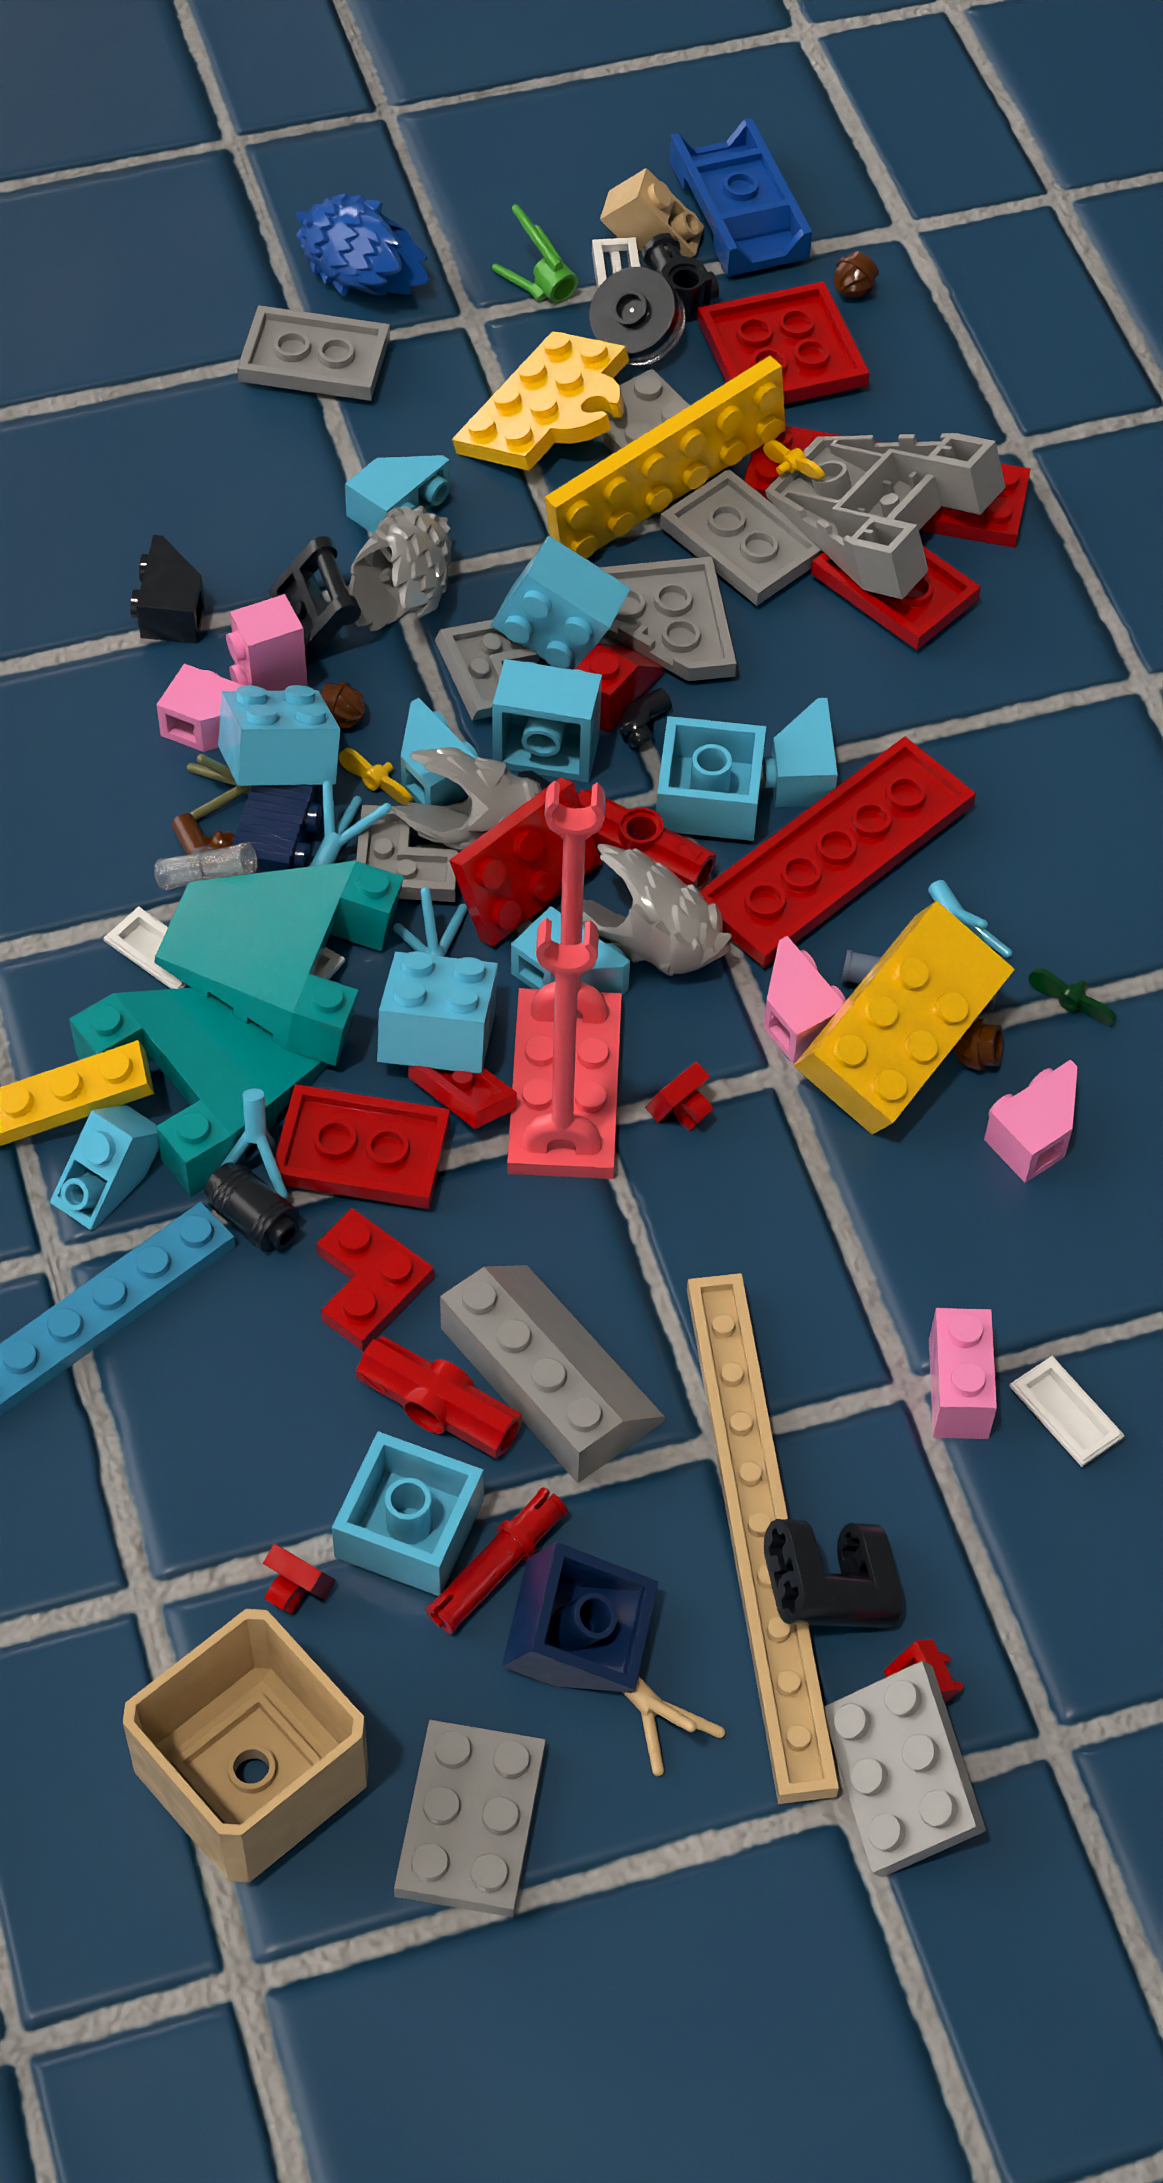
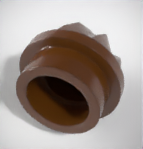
(855, 275)
(344, 703)
(980, 1045)

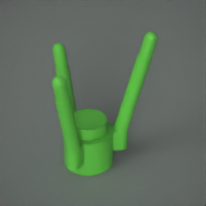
(551, 274)

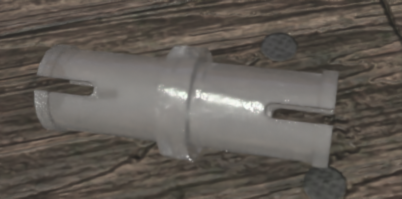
(205, 864)

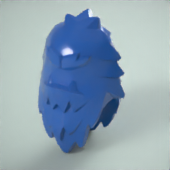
(360, 247)

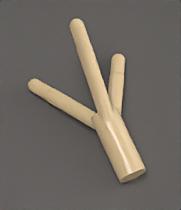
(650, 1705)

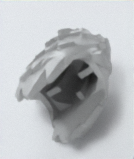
(402, 567)
(491, 791)
(667, 918)

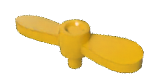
(792, 460)
(374, 776)

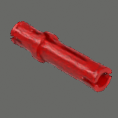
(512, 1544)

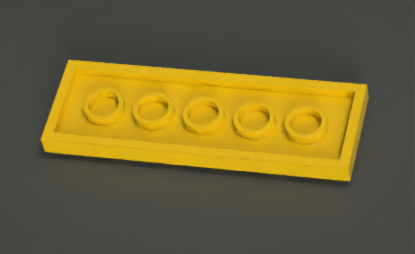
(668, 460)

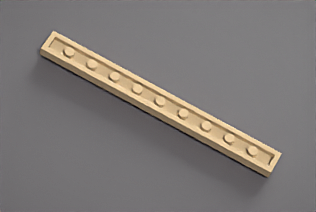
(753, 1499)

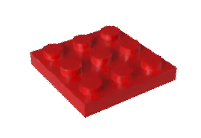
(796, 329)

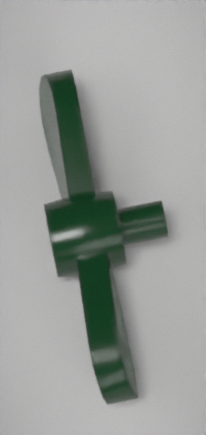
(1071, 996)

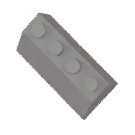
(547, 1367)

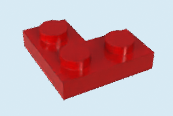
(381, 1273)

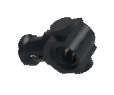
(684, 274)

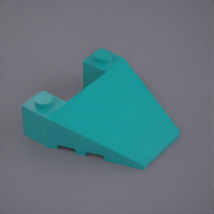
(263, 937)
(207, 1059)

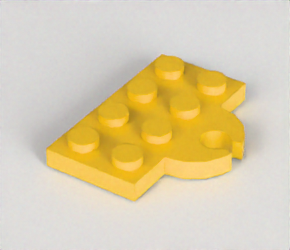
(548, 400)

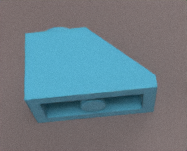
(803, 759)

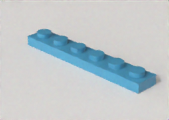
(109, 1302)

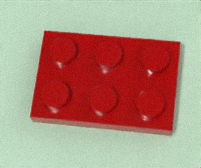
(918, 616)
(516, 867)
(362, 1146)

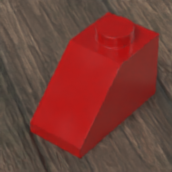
(624, 679)

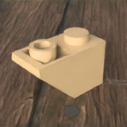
(647, 208)

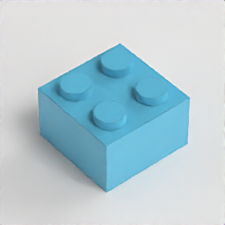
(560, 605)
(546, 719)
(278, 736)
(710, 777)
(437, 1012)
(408, 1513)

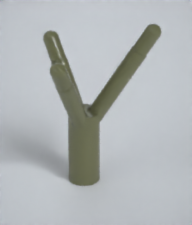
(217, 771)

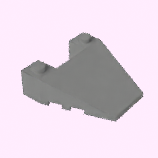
(881, 496)

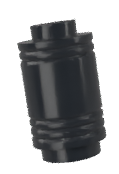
(252, 1207)

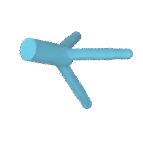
(336, 837)
(942, 893)
(430, 928)
(257, 1133)

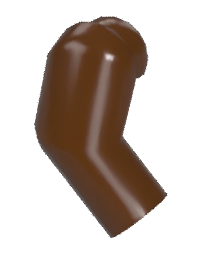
(191, 835)

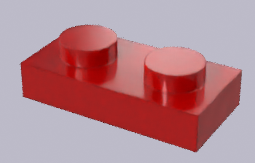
(471, 1096)

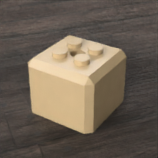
(238, 1700)

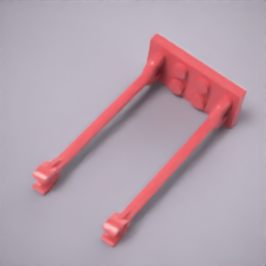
(567, 1031)

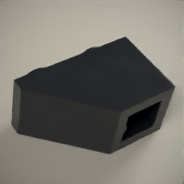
(170, 595)

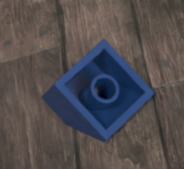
(580, 1621)

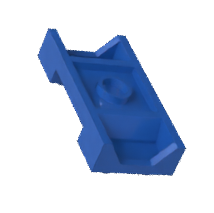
(743, 200)

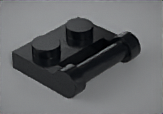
(303, 593)

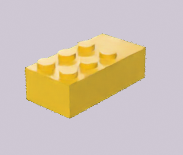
(904, 1018)

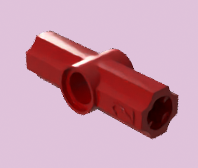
(645, 831)
(439, 1396)

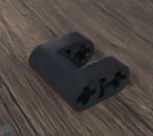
(859, 1596)

